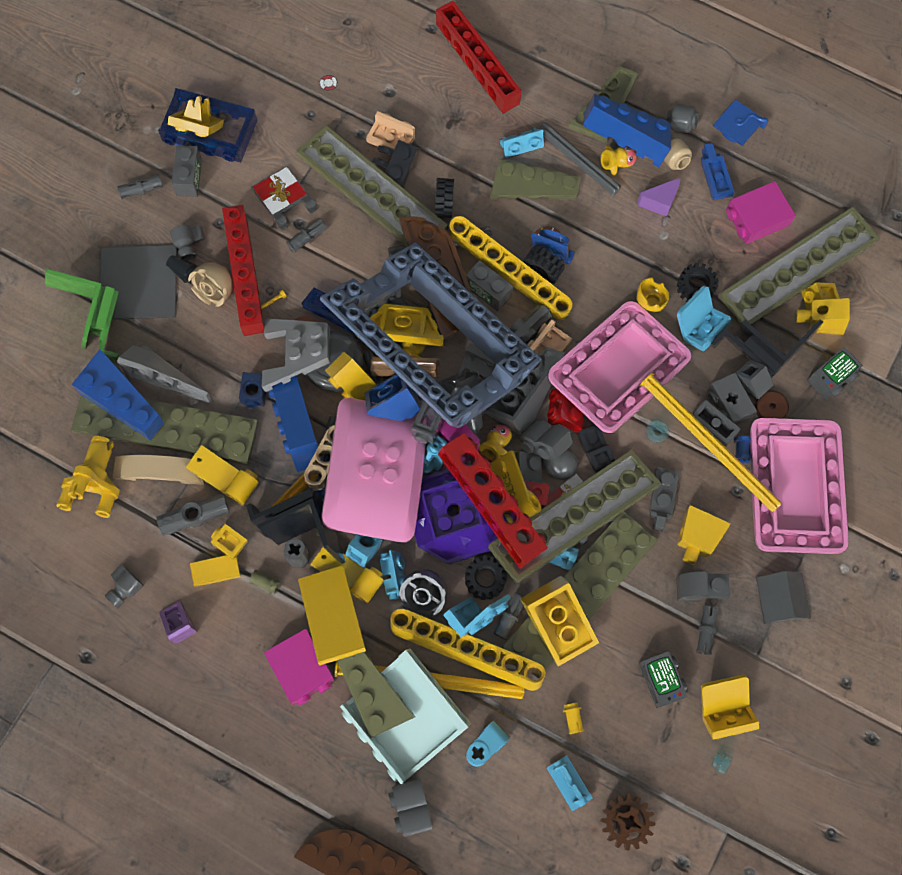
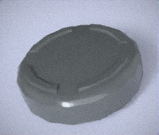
(339, 343)

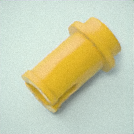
(573, 718)

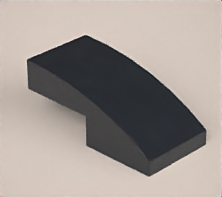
(595, 447)

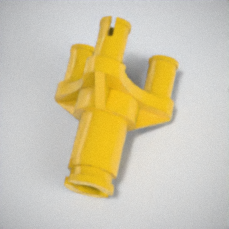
(91, 478)

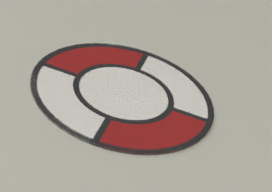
(328, 82)

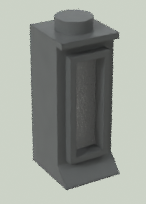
(428, 420)

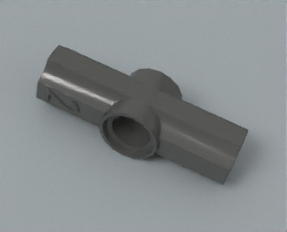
(528, 327)
(178, 519)

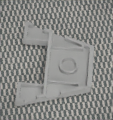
(305, 349)

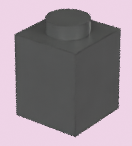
(755, 378)

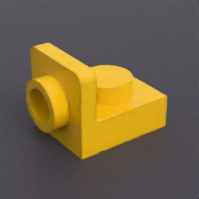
(819, 291)
(228, 541)

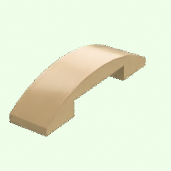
(154, 468)

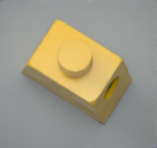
(833, 313)
(700, 534)

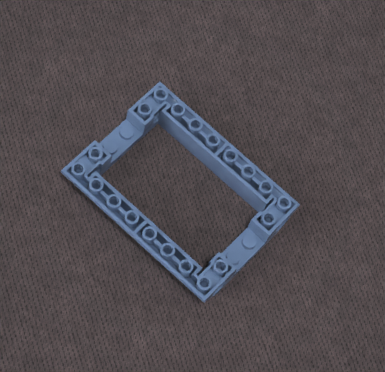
(415, 266)

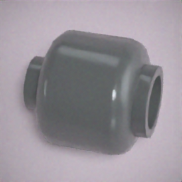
(683, 118)

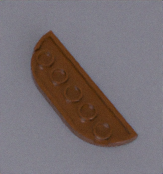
(442, 249)
(352, 854)

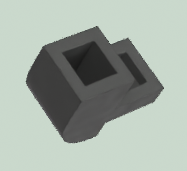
(701, 585)

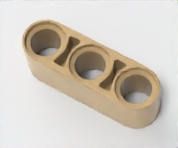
(317, 466)

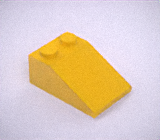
(559, 620)

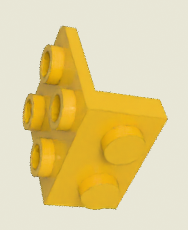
(727, 707)

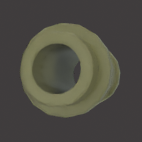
(265, 582)

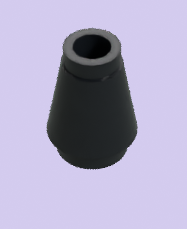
(181, 267)

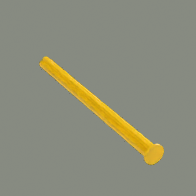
(711, 442)
(468, 684)

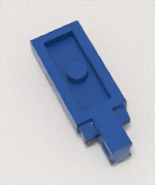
(716, 173)

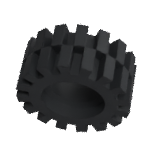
(444, 197)
(544, 263)
(696, 272)
(482, 591)

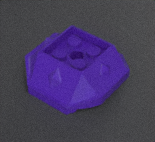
(448, 536)

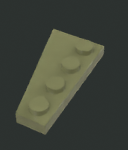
(616, 89)
(523, 180)
(374, 697)

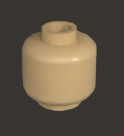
(679, 155)

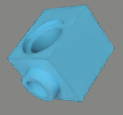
(360, 553)

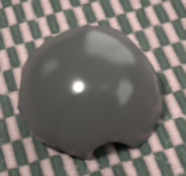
(562, 467)

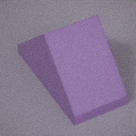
(659, 198)
(177, 622)

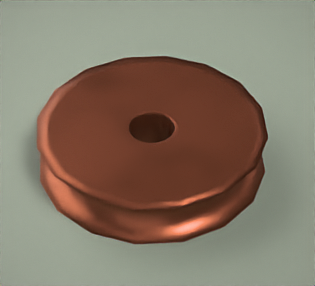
(773, 398)

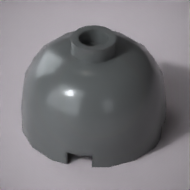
(423, 592)

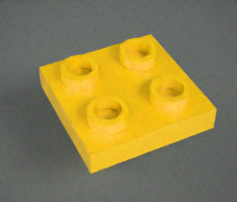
(196, 118)

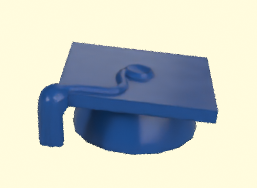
(739, 123)
(554, 242)

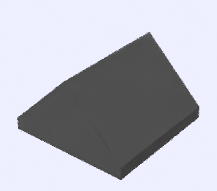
(783, 597)

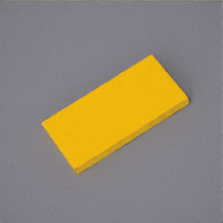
(331, 615)

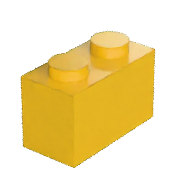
(350, 377)

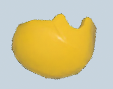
(652, 295)

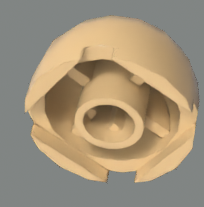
(211, 283)

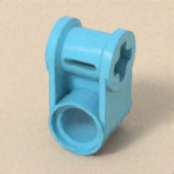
(489, 741)

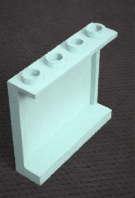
(421, 738)

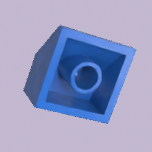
(393, 399)

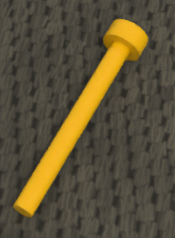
(282, 295)

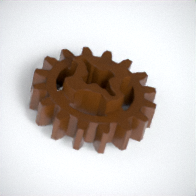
(622, 832)

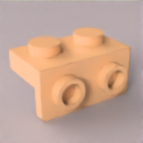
(388, 130)
(550, 337)

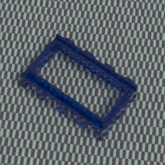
(208, 145)

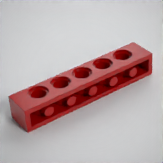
(478, 57)
(243, 270)
(492, 513)

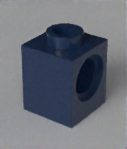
(250, 381)

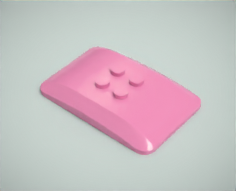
(612, 361)
(806, 472)
(373, 475)

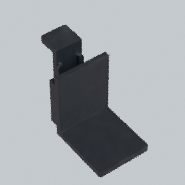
(760, 349)
(294, 518)

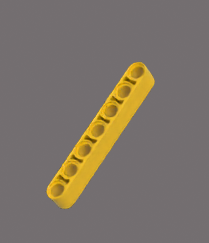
(506, 258)
(475, 658)

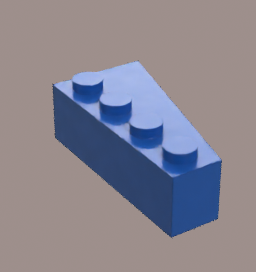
(629, 128)
(113, 393)
(294, 422)

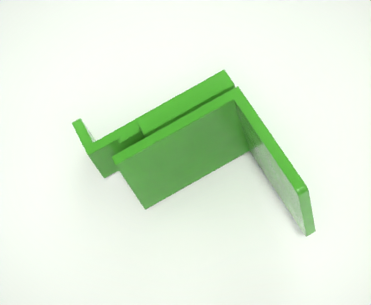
(101, 307)

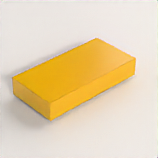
(214, 570)

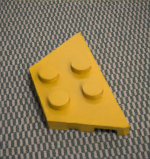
(408, 324)

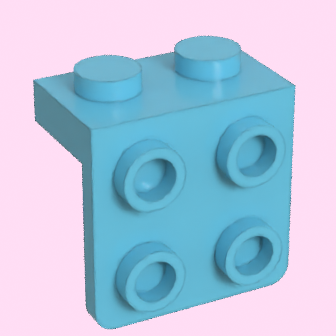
(700, 321)
(469, 617)

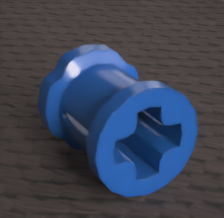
(743, 448)

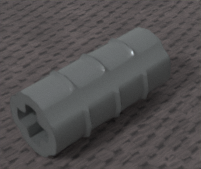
(296, 546)

